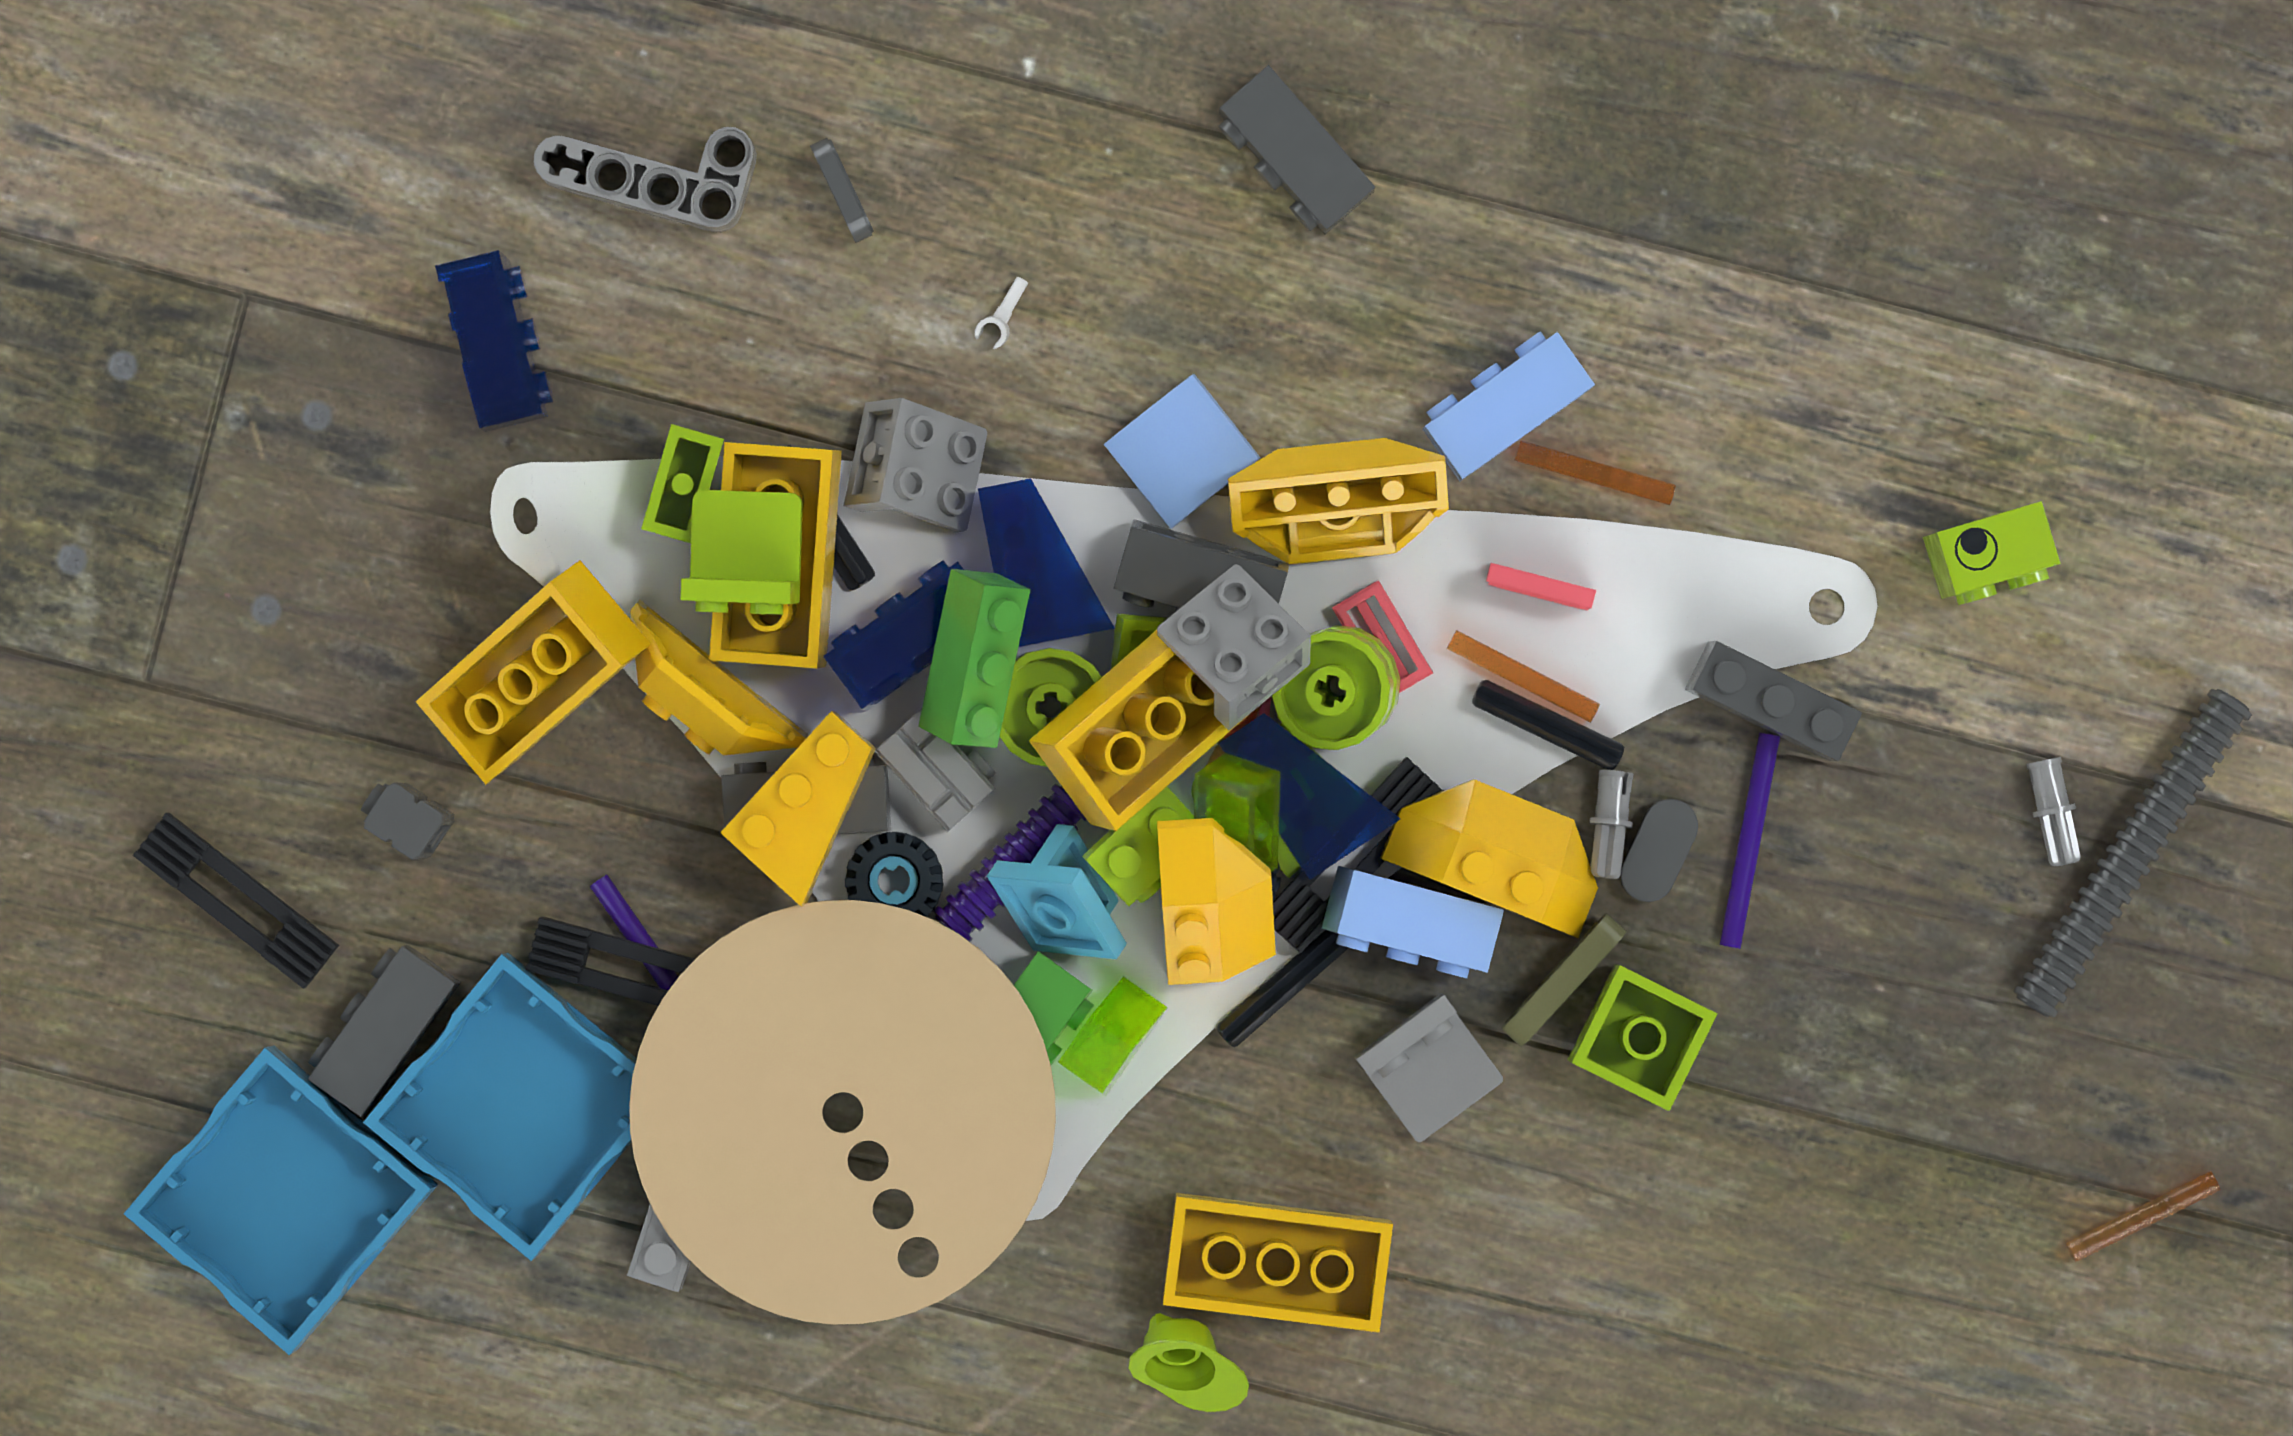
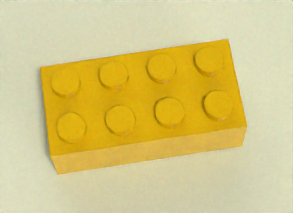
(802, 630)
(533, 672)
(1130, 734)
(1277, 1262)

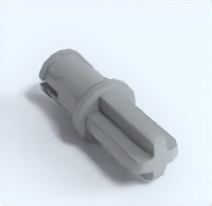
(2054, 811)
(1610, 823)

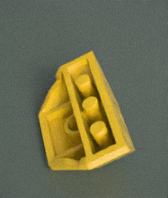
(1338, 499)
(705, 694)
(1498, 852)
(1212, 903)

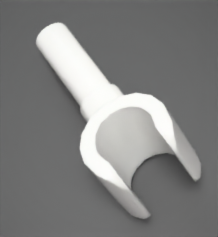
(1004, 312)

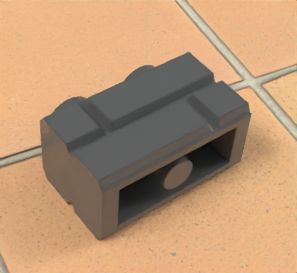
(407, 819)

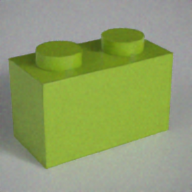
(684, 469)

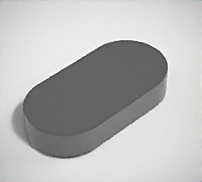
(842, 189)
(1658, 850)

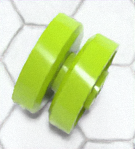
(1365, 673)
(1035, 677)

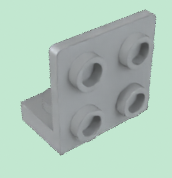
(916, 463)
(1237, 643)
(1429, 1068)

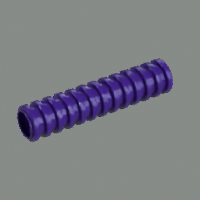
(978, 897)

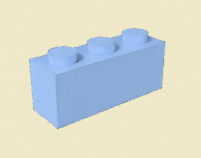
(1506, 404)
(1411, 922)

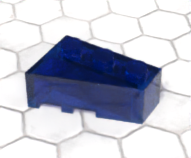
(495, 340)
(1034, 553)
(894, 645)
(1319, 807)

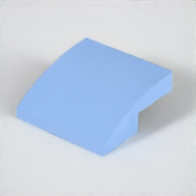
(1181, 450)

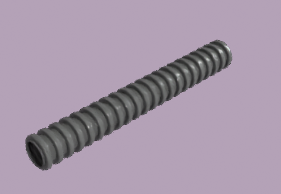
(2133, 852)

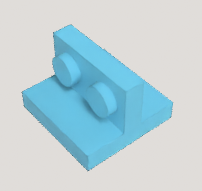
(1060, 899)

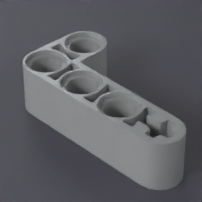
(644, 173)

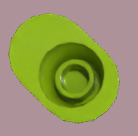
(1186, 1366)

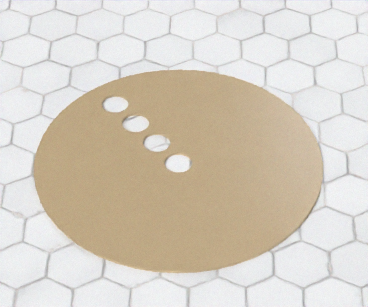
(818, 1008)

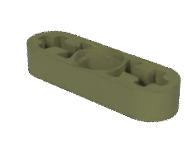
(1563, 979)

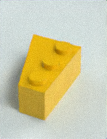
(801, 807)

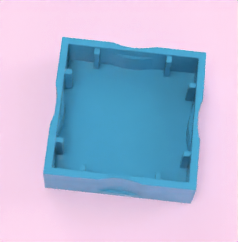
(514, 1106)
(281, 1199)

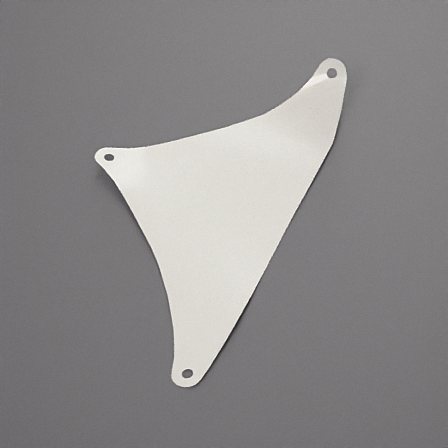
(1632, 653)

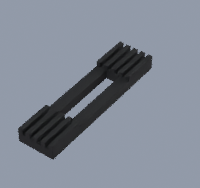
(175, 851)
(1301, 911)
(563, 950)

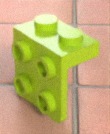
(744, 551)
(1130, 855)

